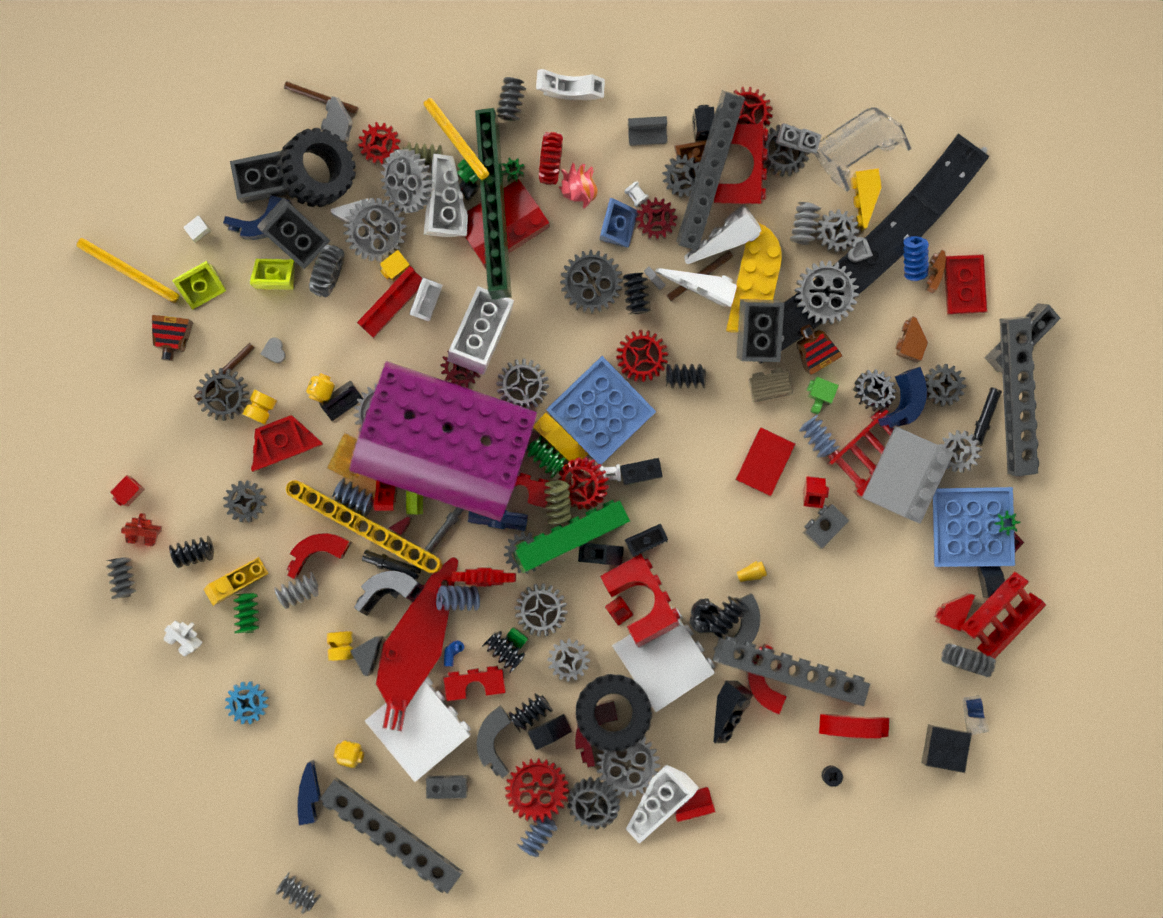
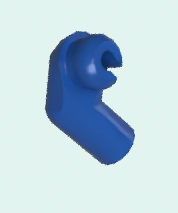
(451, 650)

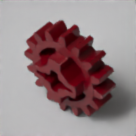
(649, 212)
(454, 374)

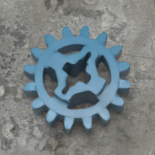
(253, 707)

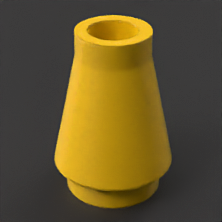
(754, 571)

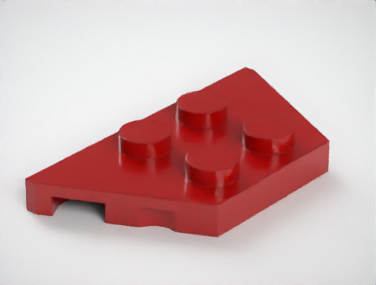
(281, 441)

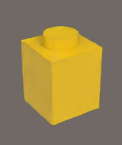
(394, 266)

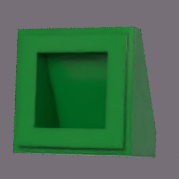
(517, 637)

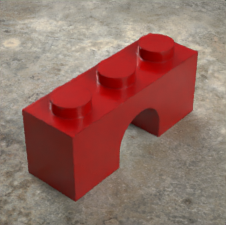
(535, 489)
(457, 683)

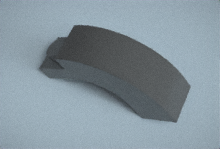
(749, 623)
(485, 740)

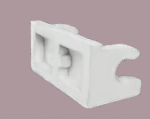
(426, 299)

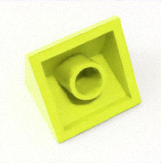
(273, 274)
(199, 285)

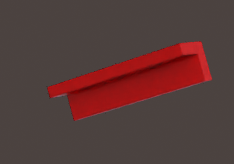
(391, 302)

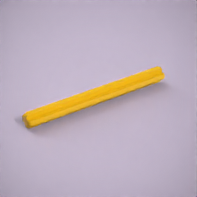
(456, 139)
(128, 270)

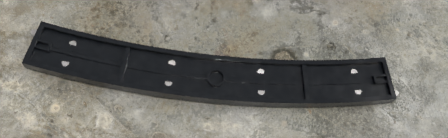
(910, 218)

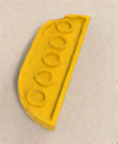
(757, 273)

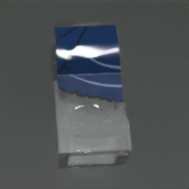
(974, 715)

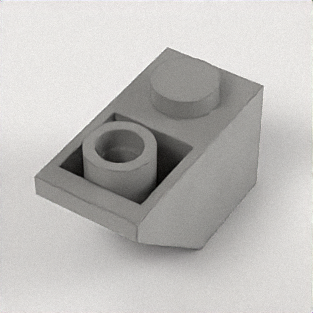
(337, 119)

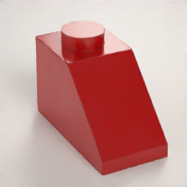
(954, 612)

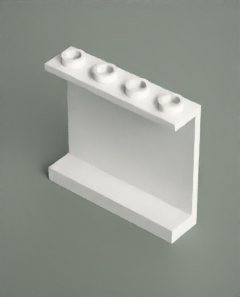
(666, 664)
(427, 732)

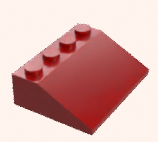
(523, 220)

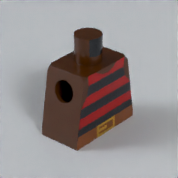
(170, 334)
(816, 350)

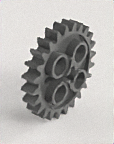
(576, 290)

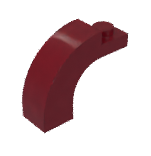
(604, 713)

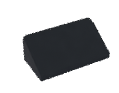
(341, 401)

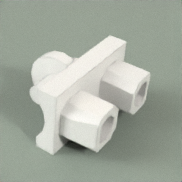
(184, 635)

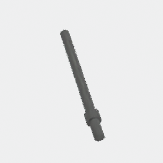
(452, 518)

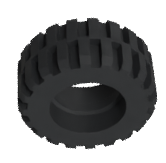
(333, 153)
(632, 732)

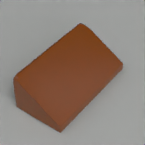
(693, 149)

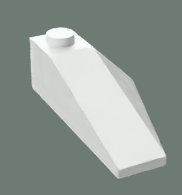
(445, 210)
(737, 230)
(711, 287)
(663, 797)

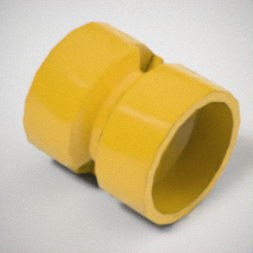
(259, 407)
(340, 645)

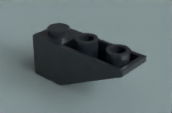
(730, 706)

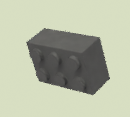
(257, 177)
(293, 233)
(760, 330)

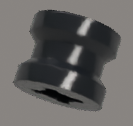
(469, 189)
(829, 773)

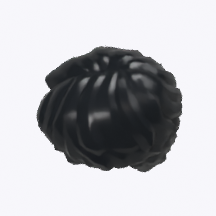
(700, 612)

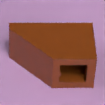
(913, 342)

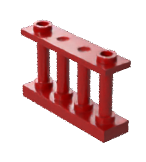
(861, 484)
(1012, 625)

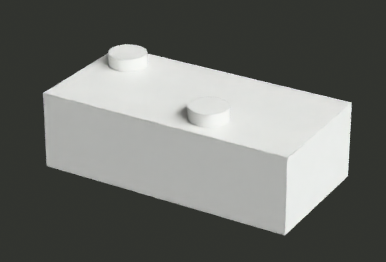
(480, 331)

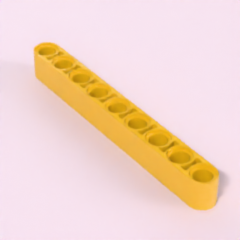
(354, 525)

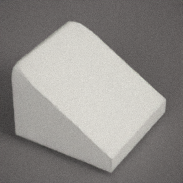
(196, 229)

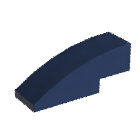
(308, 794)

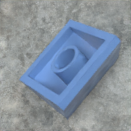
(618, 223)

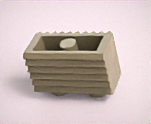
(770, 386)

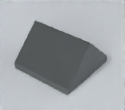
(367, 654)

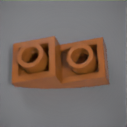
(937, 266)

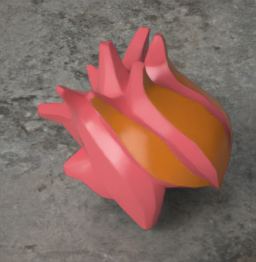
(579, 185)

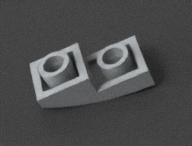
(798, 139)

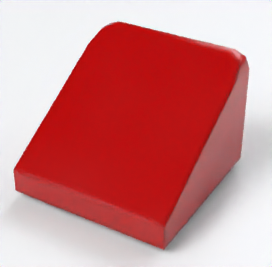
(619, 610)

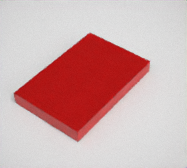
(965, 284)
(765, 461)

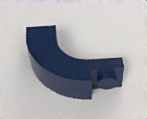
(249, 228)
(912, 400)

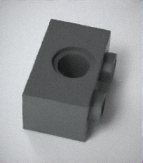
(836, 523)

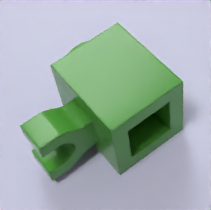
(822, 392)

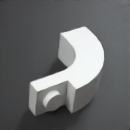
(568, 87)

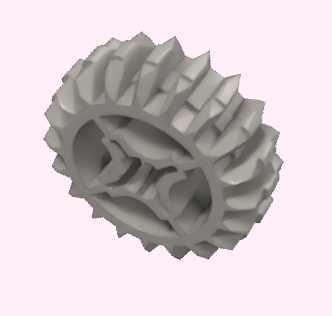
(531, 382)
(545, 626)

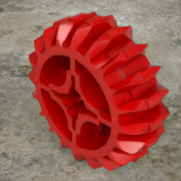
(759, 104)
(550, 158)
(650, 341)
(591, 498)

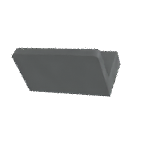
(647, 130)

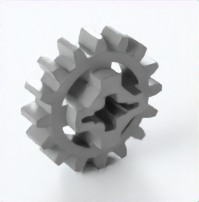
(830, 228)
(968, 450)
(577, 656)

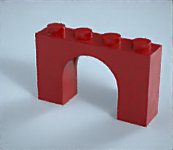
(751, 190)
(637, 573)

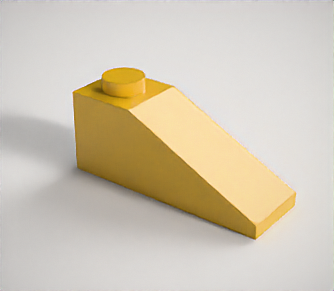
(559, 438)

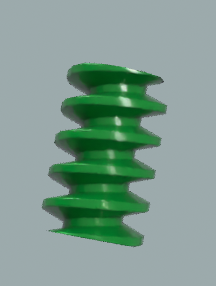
(545, 456)
(246, 613)

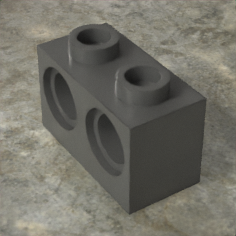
(446, 786)

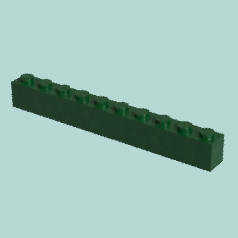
(493, 205)

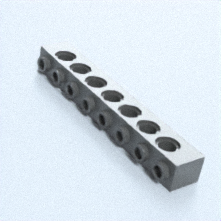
(710, 170)
(1011, 390)
(855, 694)
(403, 836)

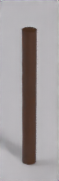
(317, 96)
(706, 271)
(231, 365)

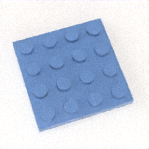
(601, 410)
(966, 527)

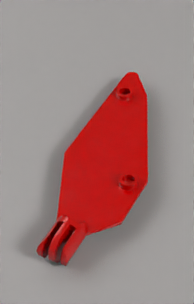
(413, 647)

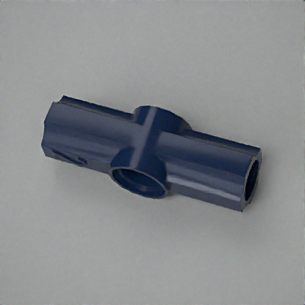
(510, 520)

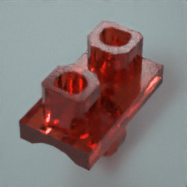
(141, 527)

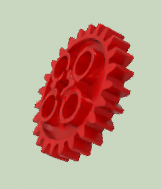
(483, 577)
(535, 808)

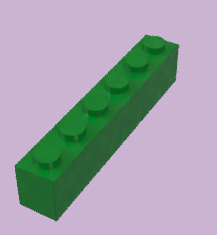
(571, 536)

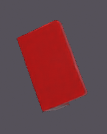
(696, 806)

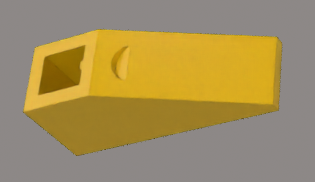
(867, 189)
(235, 581)

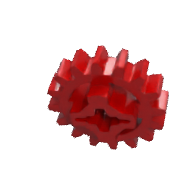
(372, 147)

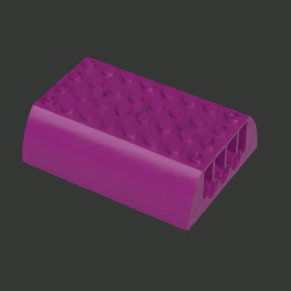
(438, 463)

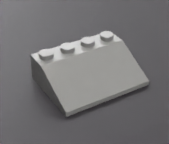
(907, 474)

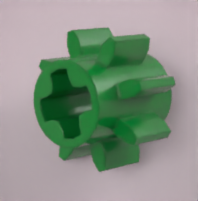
(466, 172)
(515, 174)
(1001, 523)

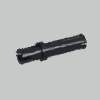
(983, 423)
(384, 561)

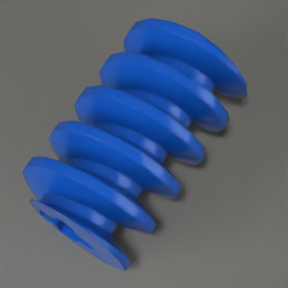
(916, 258)

